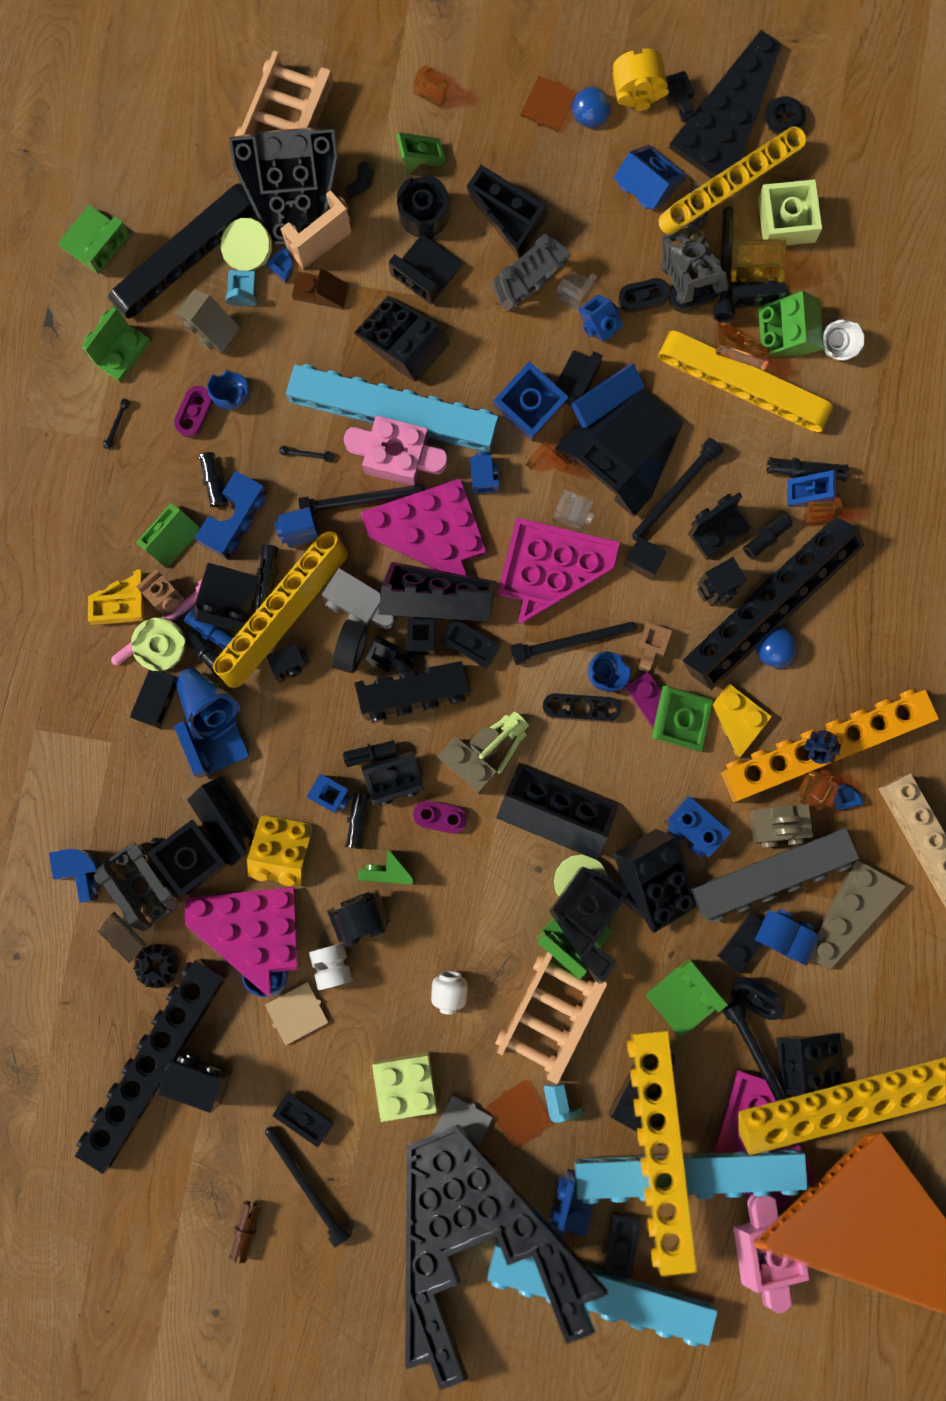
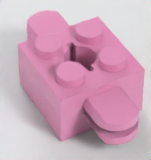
(395, 451)
(768, 1274)

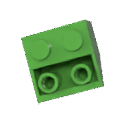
(791, 326)

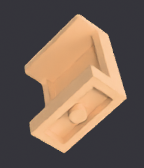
(320, 235)

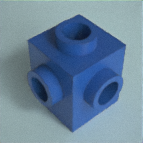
(600, 318)

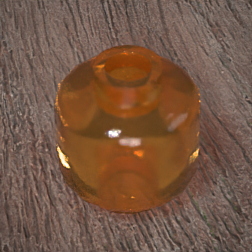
(818, 790)

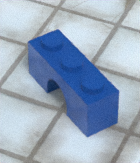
(224, 536)

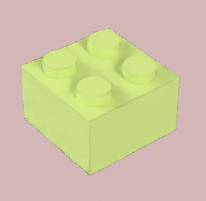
(790, 212)
(404, 1086)

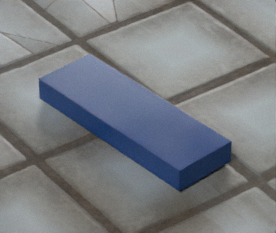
(607, 395)

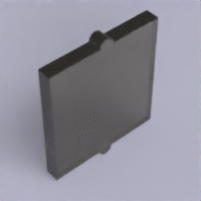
(122, 937)

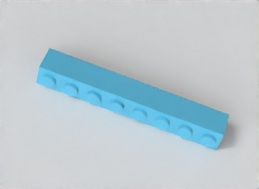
(365, 401)
(704, 1175)
(626, 1300)

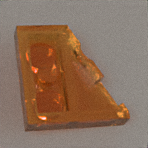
(739, 346)

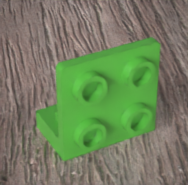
(94, 239)
(115, 345)
(558, 945)
(685, 998)

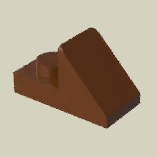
(320, 289)

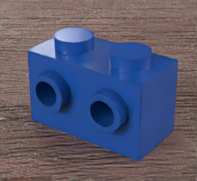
(696, 827)

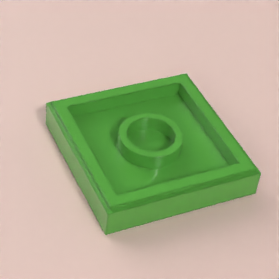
(682, 718)

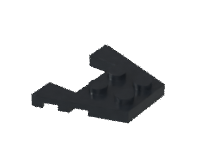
(584, 913)

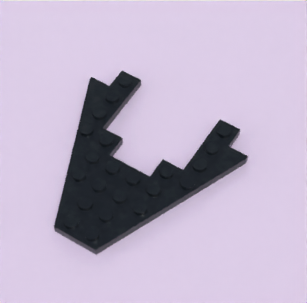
(456, 1203)

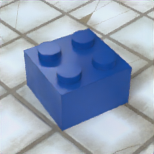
(530, 400)

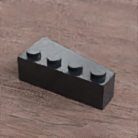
(435, 594)
(412, 691)

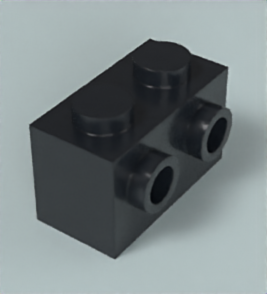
(721, 583)

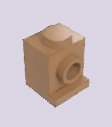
(160, 593)

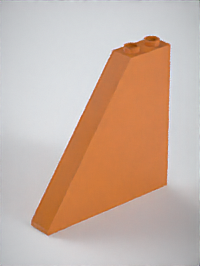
(868, 1227)

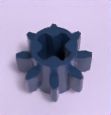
(822, 747)

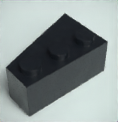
(507, 208)
(623, 1105)

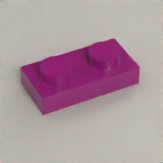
(646, 696)

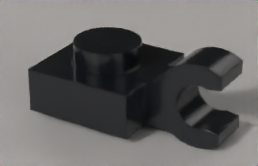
(679, 93)
(386, 656)

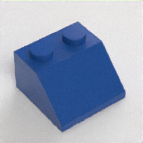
(649, 176)

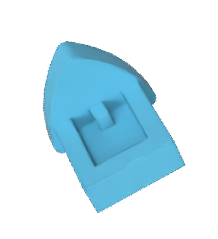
(241, 288)
(558, 1104)

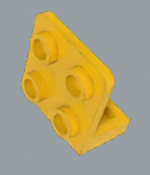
(279, 851)

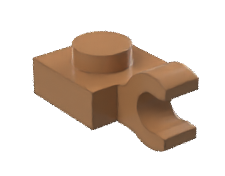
(653, 642)

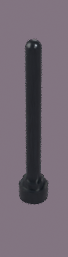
(725, 310)
(710, 451)
(356, 499)
(524, 652)
(736, 1014)
(337, 1231)

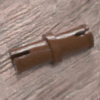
(244, 1232)

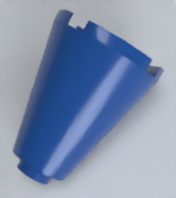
(205, 704)

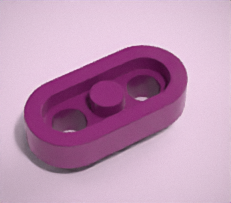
(193, 413)
(440, 817)

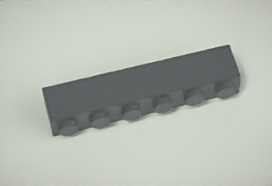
(774, 874)

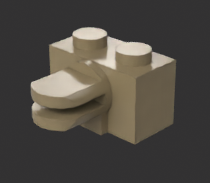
(207, 320)
(465, 759)
(780, 824)

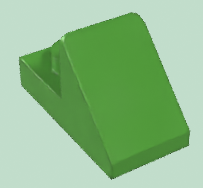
(420, 150)
(394, 872)

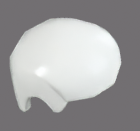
(843, 339)

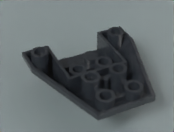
(286, 175)
(626, 448)

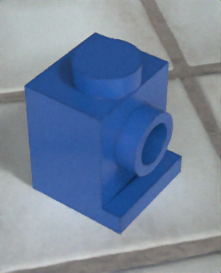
(483, 473)
(322, 787)

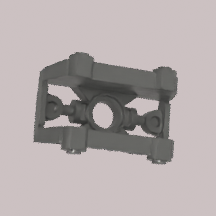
(678, 264)
(529, 272)
(123, 890)

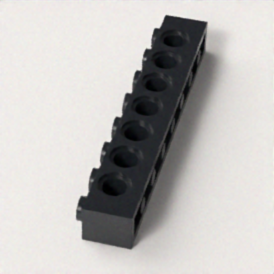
(773, 602)
(91, 1148)

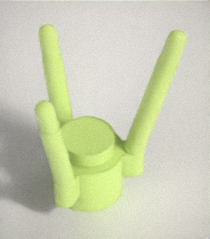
(512, 727)

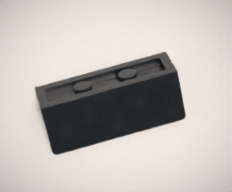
(223, 819)

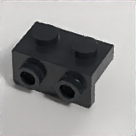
(393, 778)

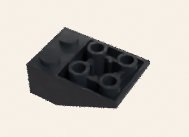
(403, 337)
(656, 878)

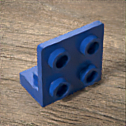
(211, 754)
(570, 1213)

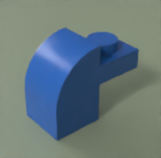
(76, 864)

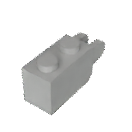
(356, 600)

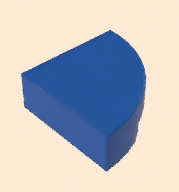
(281, 264)
(846, 798)

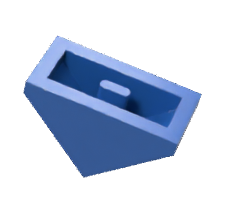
(811, 489)

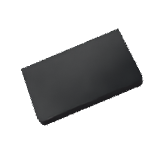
(578, 374)
(154, 698)

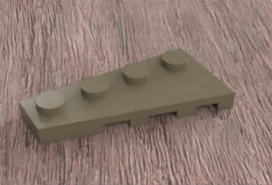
(854, 908)

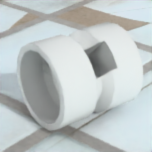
(330, 966)

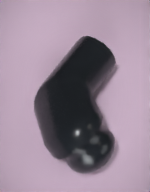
(364, 179)

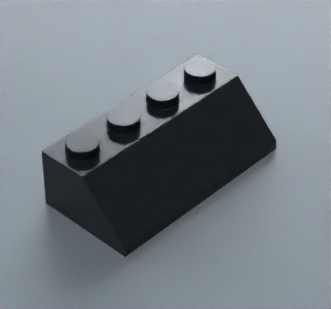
(558, 811)

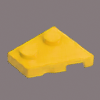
(117, 602)
(739, 718)

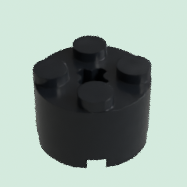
(423, 206)
(359, 917)

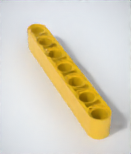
(780, 149)
(745, 382)
(280, 609)

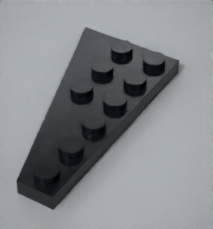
(723, 122)

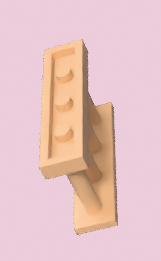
(310, 108)
(567, 1039)

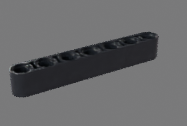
(180, 253)

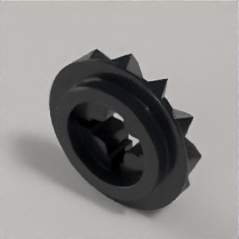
(791, 108)
(168, 968)

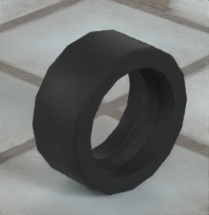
(350, 646)

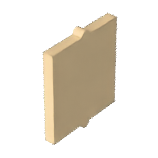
(296, 1013)

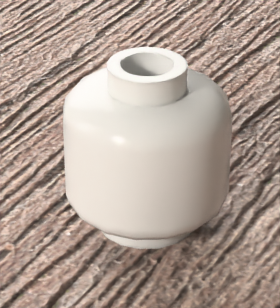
(449, 992)

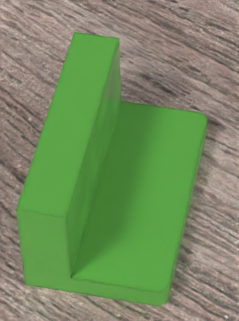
(168, 535)

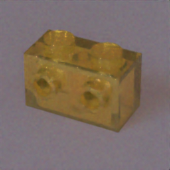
(762, 260)

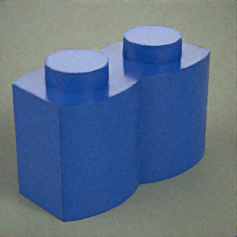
(297, 527)
(788, 937)

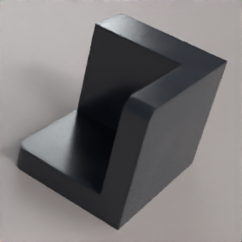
(645, 558)

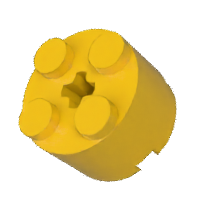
(640, 79)

